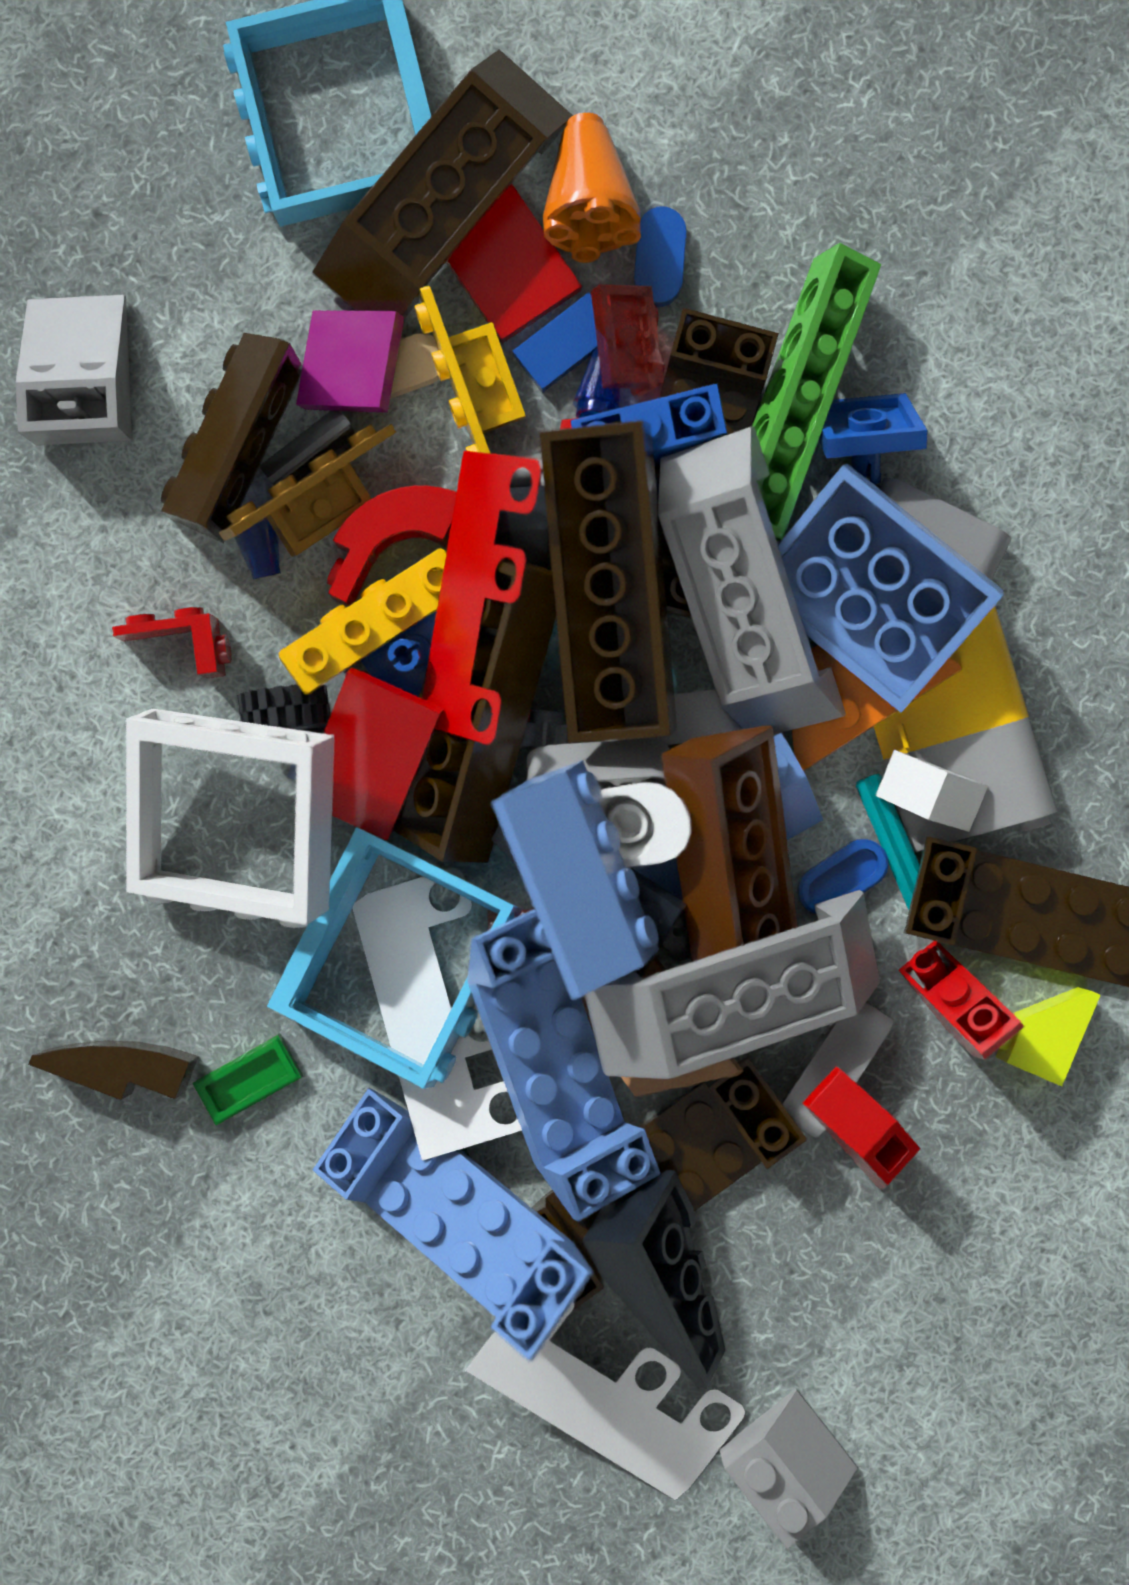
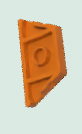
(862, 708)

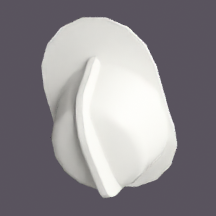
(649, 822)

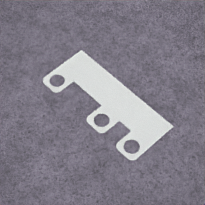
(414, 1009)
(610, 1415)

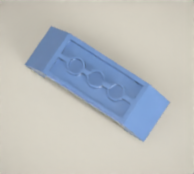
(554, 1070)
(459, 1221)

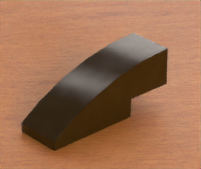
(120, 1066)

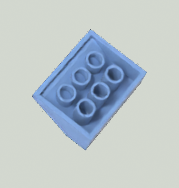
(881, 587)

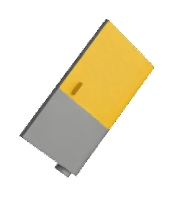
(980, 731)

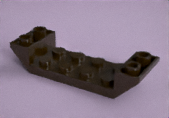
(440, 187)
(705, 354)
(1021, 911)
(709, 1140)

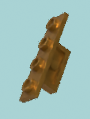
(317, 503)

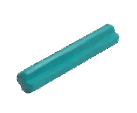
(890, 835)

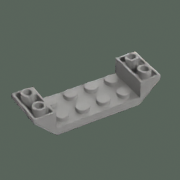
(741, 586)
(738, 996)

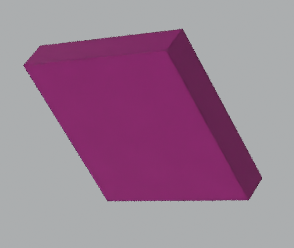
(350, 361)

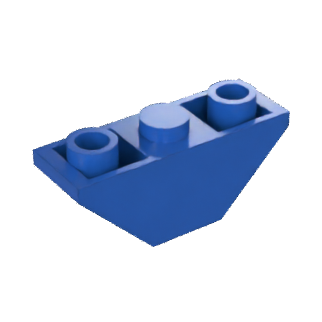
(675, 420)

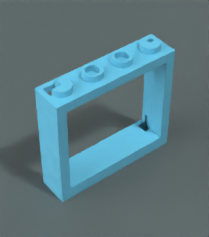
(294, 25)
(321, 935)

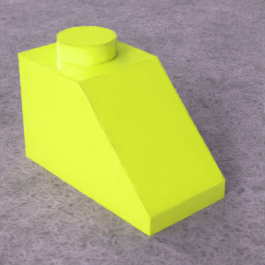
(1050, 1034)

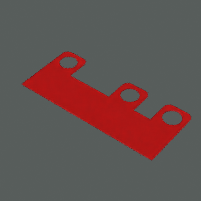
(466, 583)

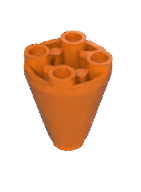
(589, 193)

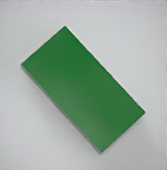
(247, 1079)

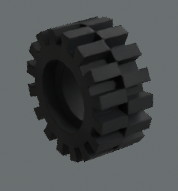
(285, 707)

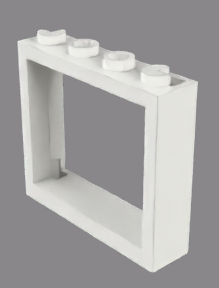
(313, 817)

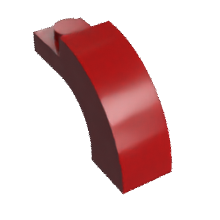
(381, 522)

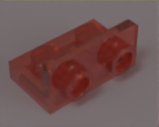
(627, 337)

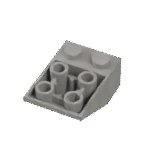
(74, 371)

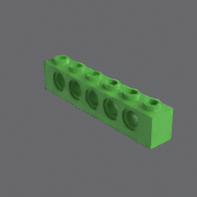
(809, 373)

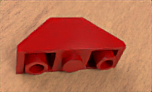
(961, 1002)
(861, 1127)

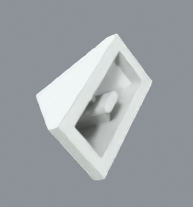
(931, 791)

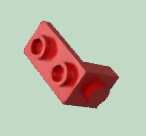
(210, 647)

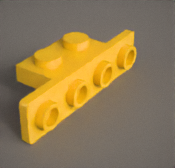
(476, 372)
(366, 625)

